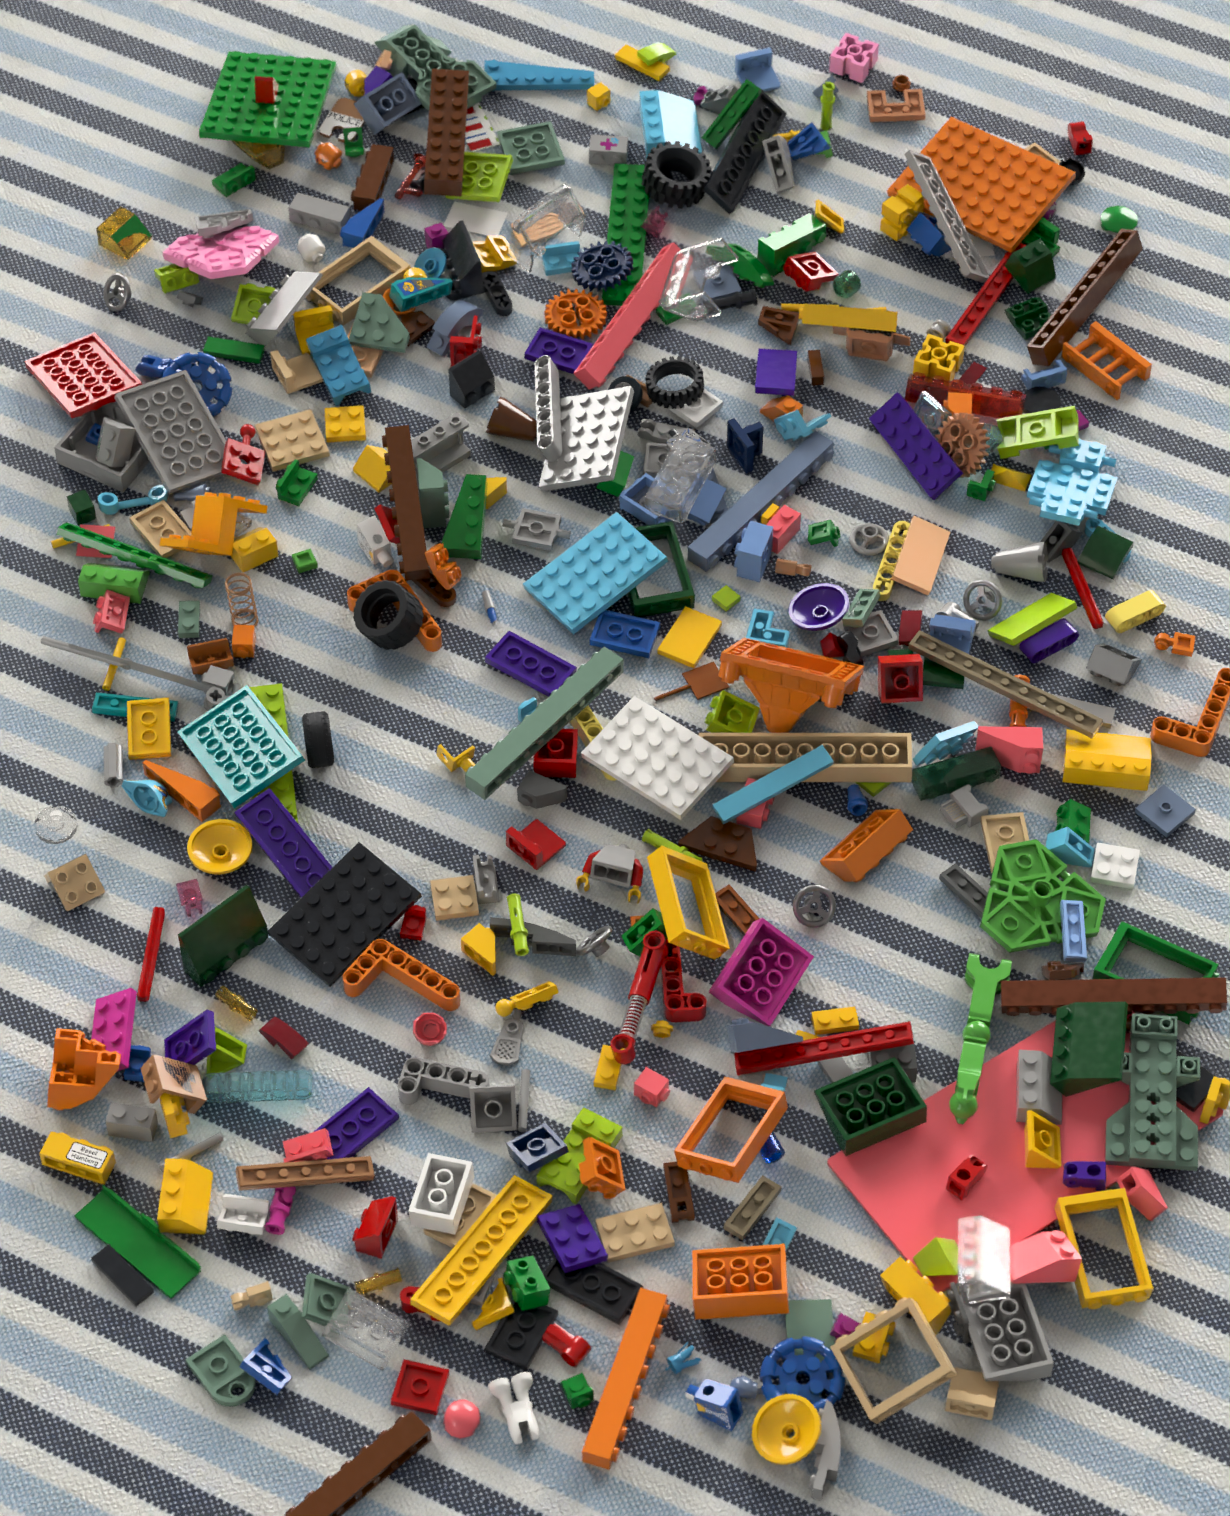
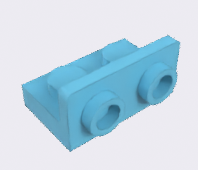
(559, 257)

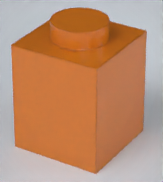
(243, 641)

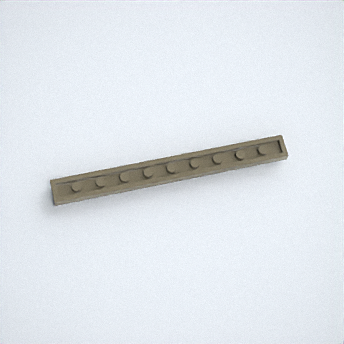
(1005, 684)

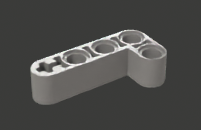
(444, 1083)

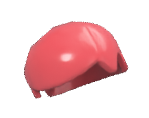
(429, 1029)
(461, 1418)

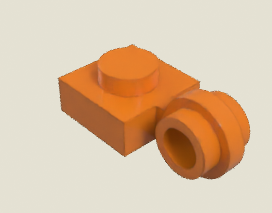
(1181, 643)

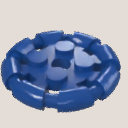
(207, 380)
(805, 1364)

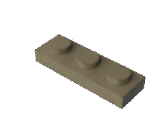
(752, 1207)

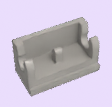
(485, 880)

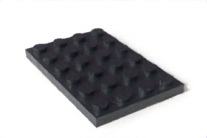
(344, 914)

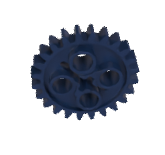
(602, 266)

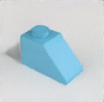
(1070, 847)

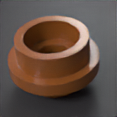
(901, 83)

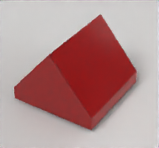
(830, 646)

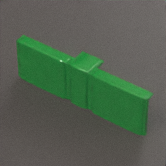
(139, 1242)

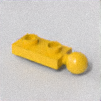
(526, 999)

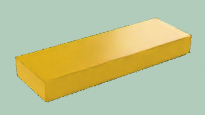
(628, 56)

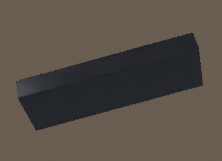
(122, 1275)

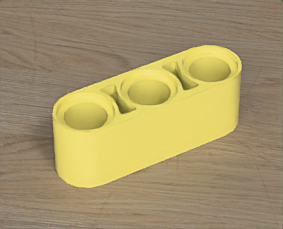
(1135, 611)

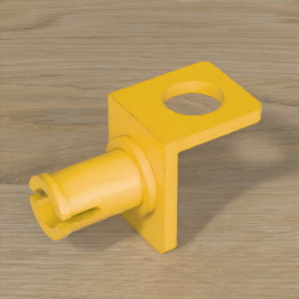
(462, 760)

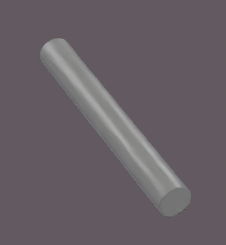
(523, 1101)
(194, 1150)

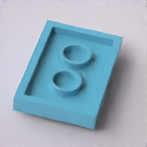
(946, 743)

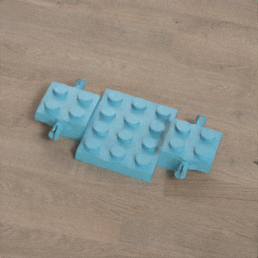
(1073, 486)

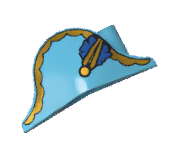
(148, 795)

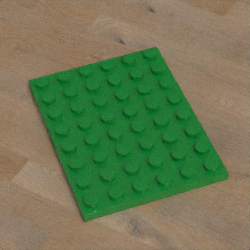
(287, 122)

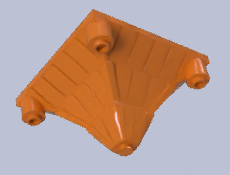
(787, 679)

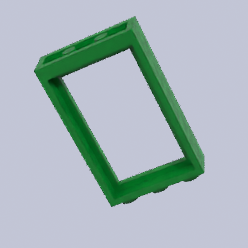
(1159, 946)

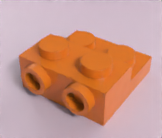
(601, 1168)

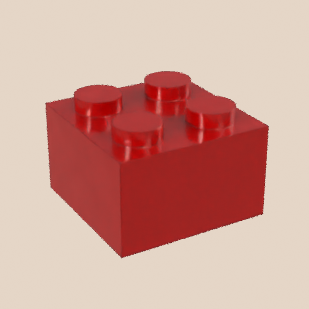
(900, 678)
(558, 756)

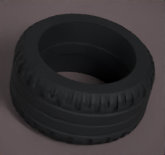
(318, 739)

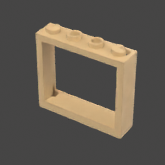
(913, 1391)

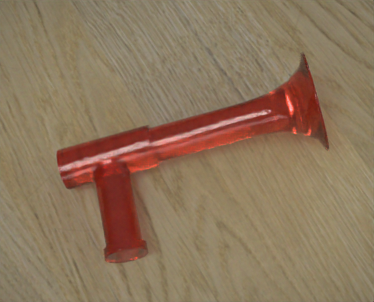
(420, 161)

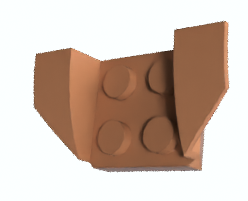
(869, 345)

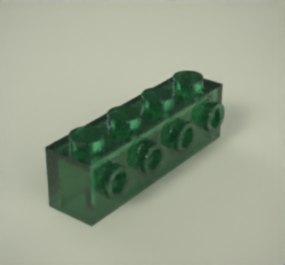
(955, 773)

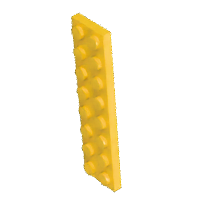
(481, 1250)

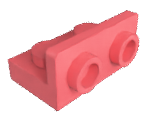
(111, 612)
(308, 1147)

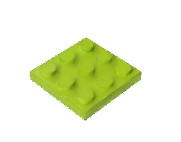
(484, 176)

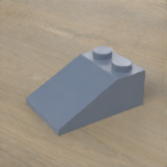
(387, 103)
(751, 1035)

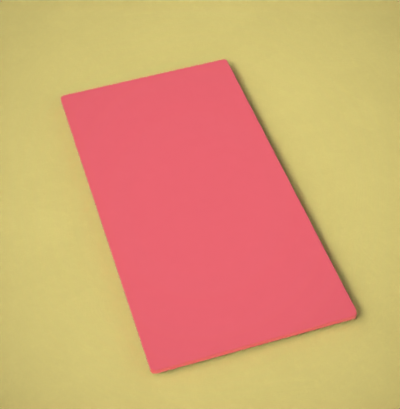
(907, 1175)

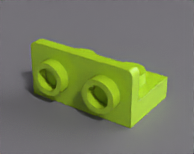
(175, 277)

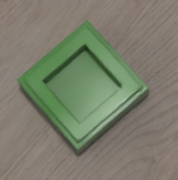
(304, 560)

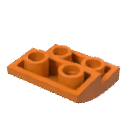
(446, 572)

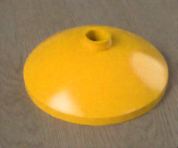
(218, 838)
(777, 1421)

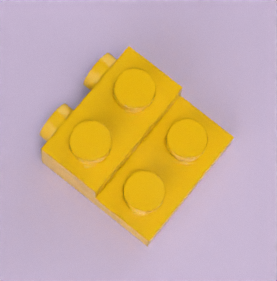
(174, 1116)

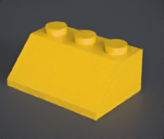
(184, 1197)
(904, 1282)

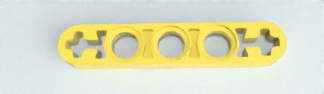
(885, 566)

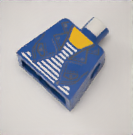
(717, 1403)

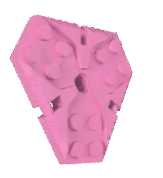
(224, 254)

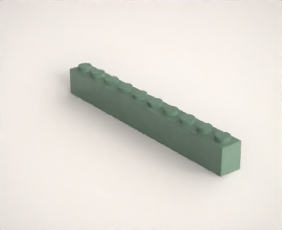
(544, 723)

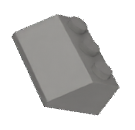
(1034, 1087)

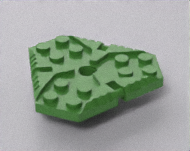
(1032, 897)

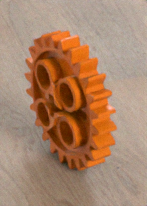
(588, 309)

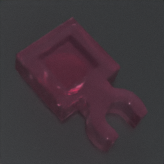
(654, 222)
(190, 895)

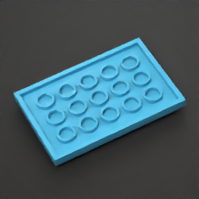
(595, 572)

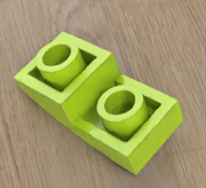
(655, 52)

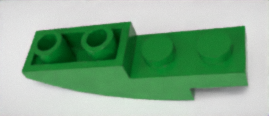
(750, 268)

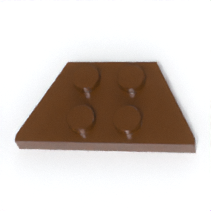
(723, 842)

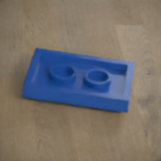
(625, 633)

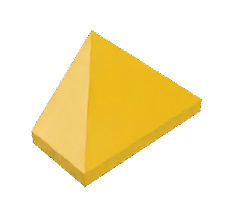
(829, 217)
(1011, 477)

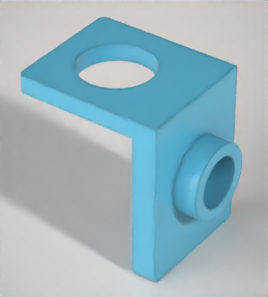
(775, 1082)

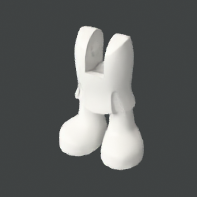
(519, 1412)

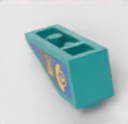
(418, 291)

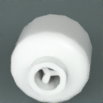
(311, 248)

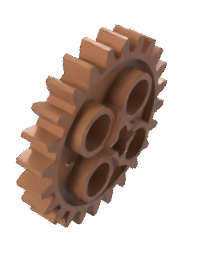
(964, 441)

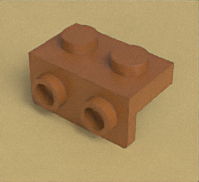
(209, 653)

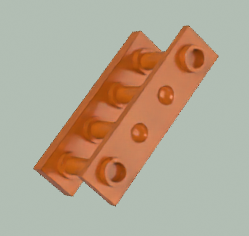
(1116, 348)

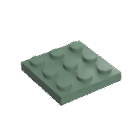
(531, 147)

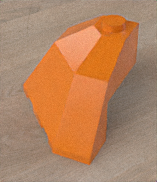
(78, 1069)

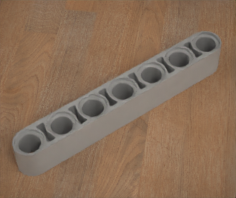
(548, 408)

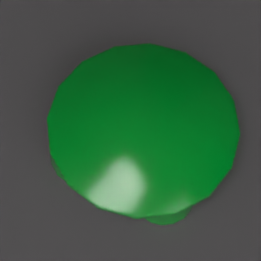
(1118, 218)

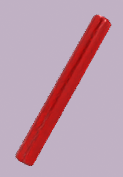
(1082, 588)
(151, 954)

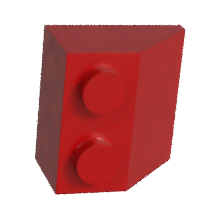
(376, 1227)

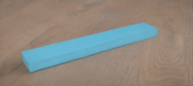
(773, 784)

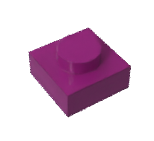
(843, 1326)

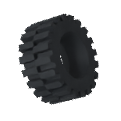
(678, 159)

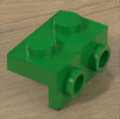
(1076, 817)

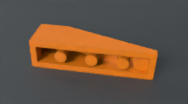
(187, 791)

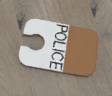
(342, 116)

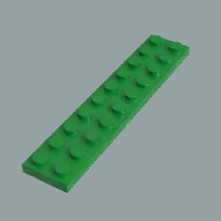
(626, 218)

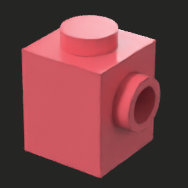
(651, 1087)

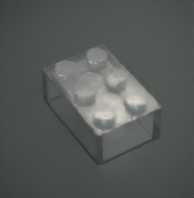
(365, 1329)

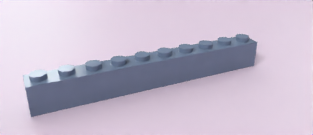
(773, 488)

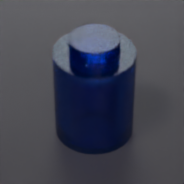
(772, 1150)

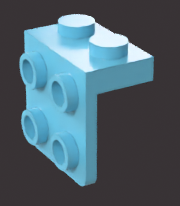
(793, 426)

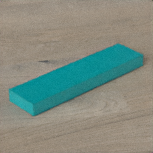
(117, 705)

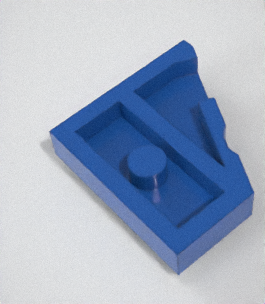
(807, 143)
(266, 1368)

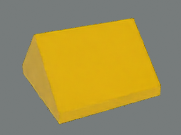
(372, 467)
(1041, 1142)

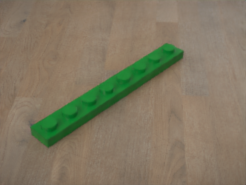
(129, 553)

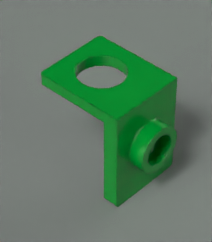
(353, 149)

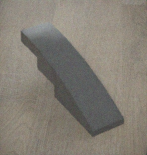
(540, 938)

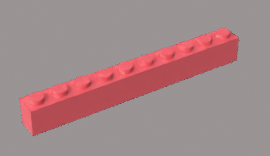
(627, 321)

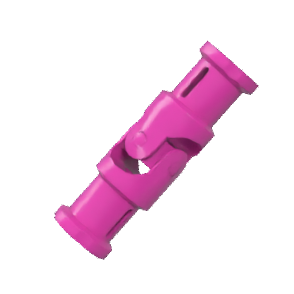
(280, 1209)

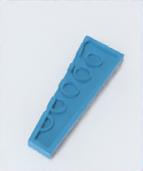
(534, 77)

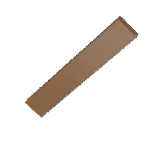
(304, 1173)

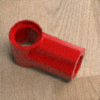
(571, 1348)

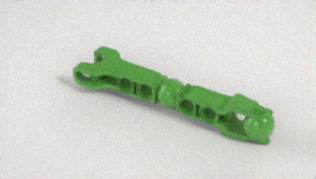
(976, 1034)

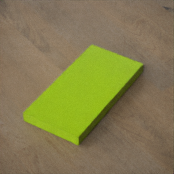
(1032, 619)

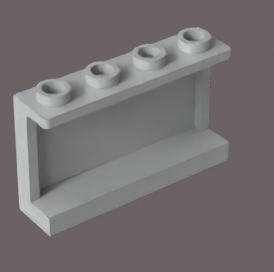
(442, 444)

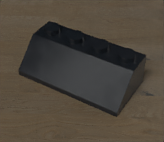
(463, 261)

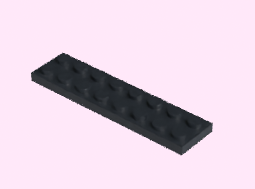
(744, 152)

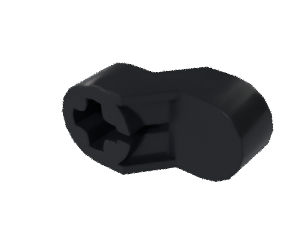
(849, 643)

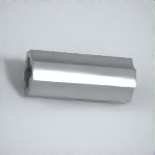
(113, 765)

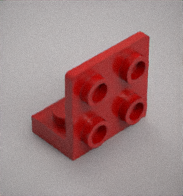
(465, 346)
(534, 843)

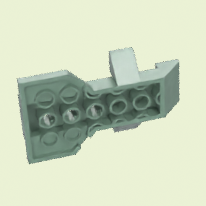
(419, 54)
(1153, 1076)

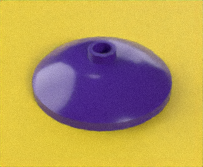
(819, 607)

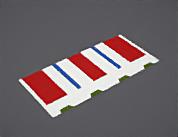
(478, 130)

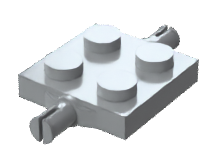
(536, 529)

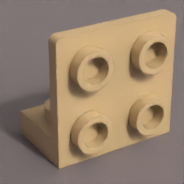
(295, 372)
(75, 882)
(971, 1394)

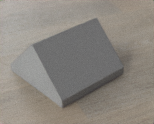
(493, 1108)

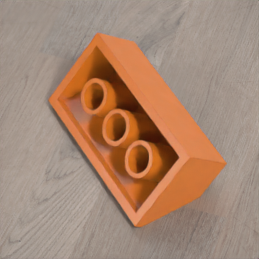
(867, 844)

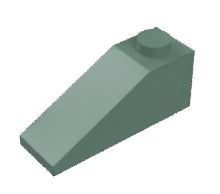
(296, 1331)

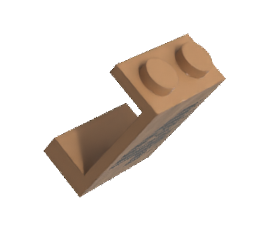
(175, 1078)

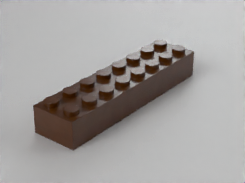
(446, 132)

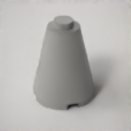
(1023, 562)

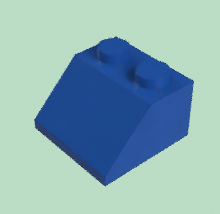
(928, 235)

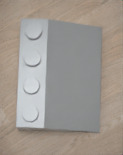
(282, 306)
(1009, 1338)

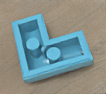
(761, 629)

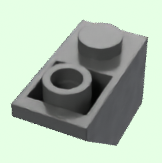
(718, 99)

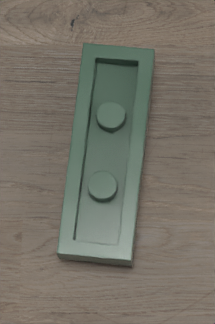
(861, 607)

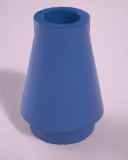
(857, 802)

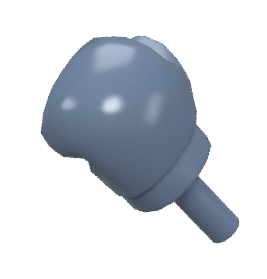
(746, 1388)

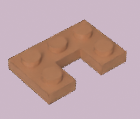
(910, 110)

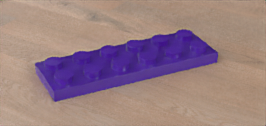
(915, 446)
(283, 841)

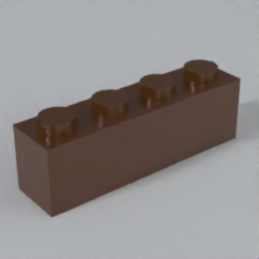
(373, 176)

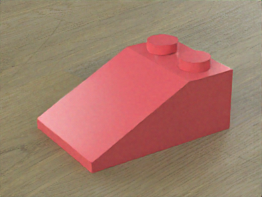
(1014, 747)
(1044, 1259)

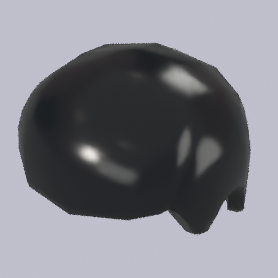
(1075, 166)

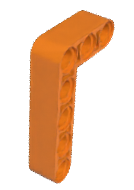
(429, 632)
(1197, 739)
(403, 972)

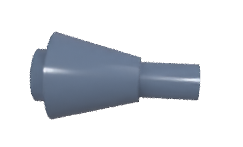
(190, 495)

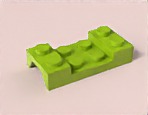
(1038, 430)
(564, 1171)

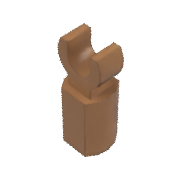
(792, 568)

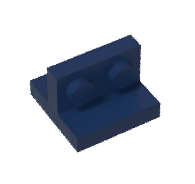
(744, 442)

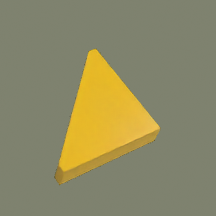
(495, 1306)

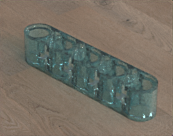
(258, 1086)

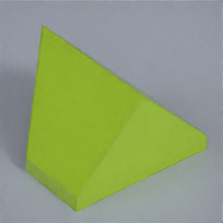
(228, 1053)
(938, 1258)

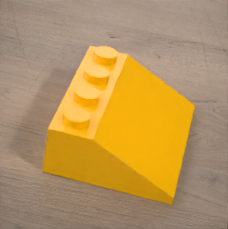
(1107, 760)

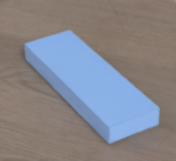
(1073, 931)

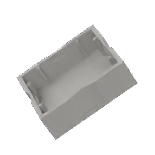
(79, 454)

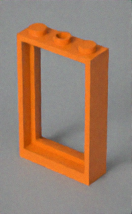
(741, 1092)

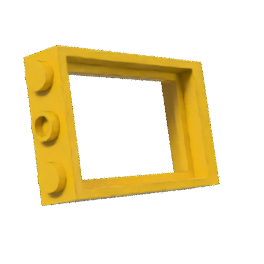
(848, 317)
(662, 865)
(1100, 1201)

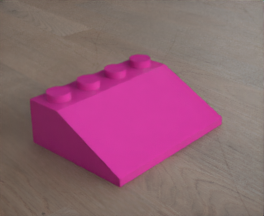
(761, 973)

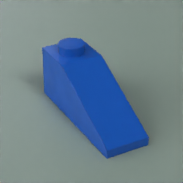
(362, 224)

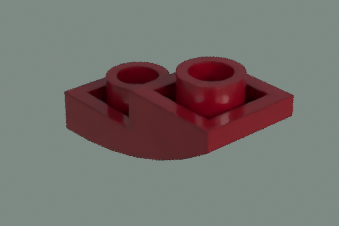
(909, 625)
(284, 1036)

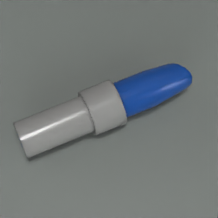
(489, 606)

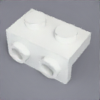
(243, 1214)

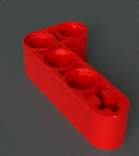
(677, 998)

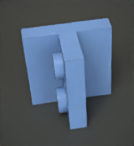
(953, 631)

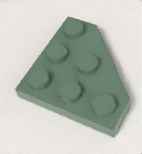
(378, 326)

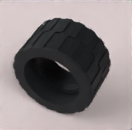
(372, 603)

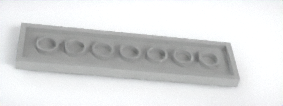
(947, 216)

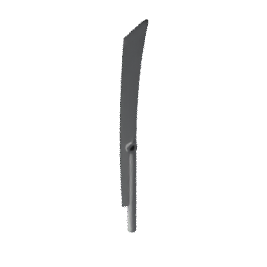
(125, 663)

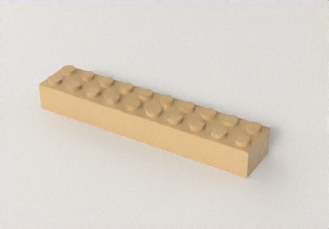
(855, 755)

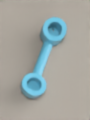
(109, 503)

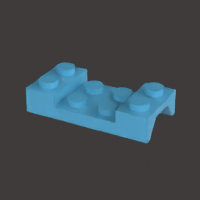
(337, 364)

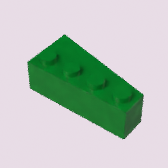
(790, 241)
(466, 525)

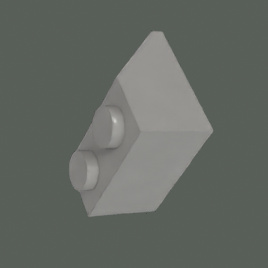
(114, 443)

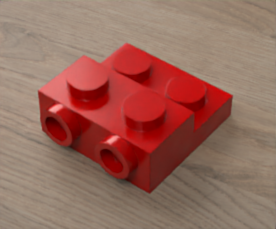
(809, 270)

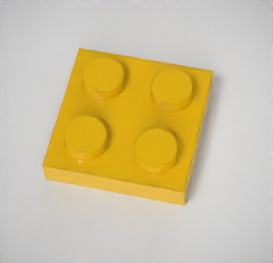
(345, 424)

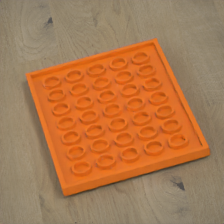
(991, 182)

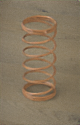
(241, 593)

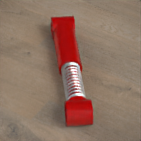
(639, 995)

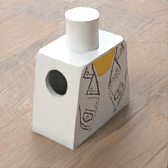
(374, 541)

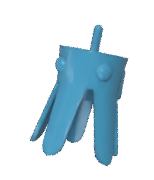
(676, 1361)

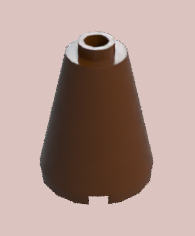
(511, 422)

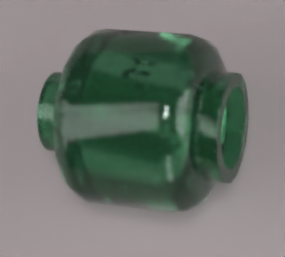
(846, 284)

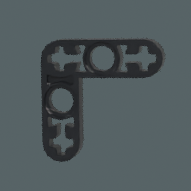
(488, 289)

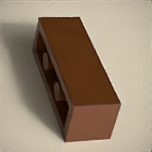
(815, 367)

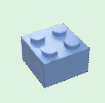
(754, 551)

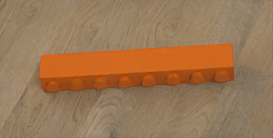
(624, 1379)

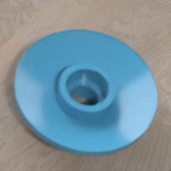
(432, 262)

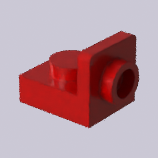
(414, 923)

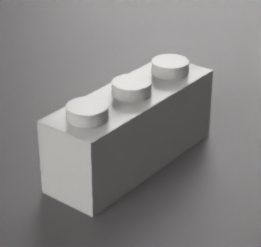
(318, 213)

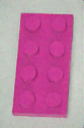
(114, 1023)

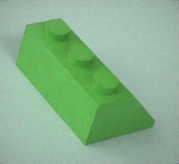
(127, 581)

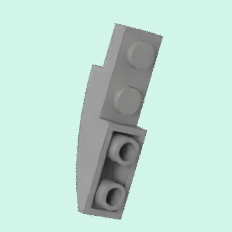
(827, 1451)

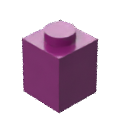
(434, 235)

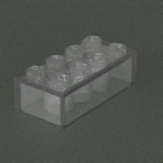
(680, 479)

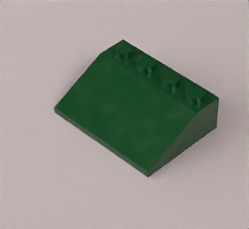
(222, 936)
(1088, 1046)
(871, 1106)

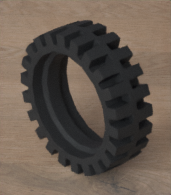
(679, 397)

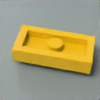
(835, 1020)
(607, 1070)

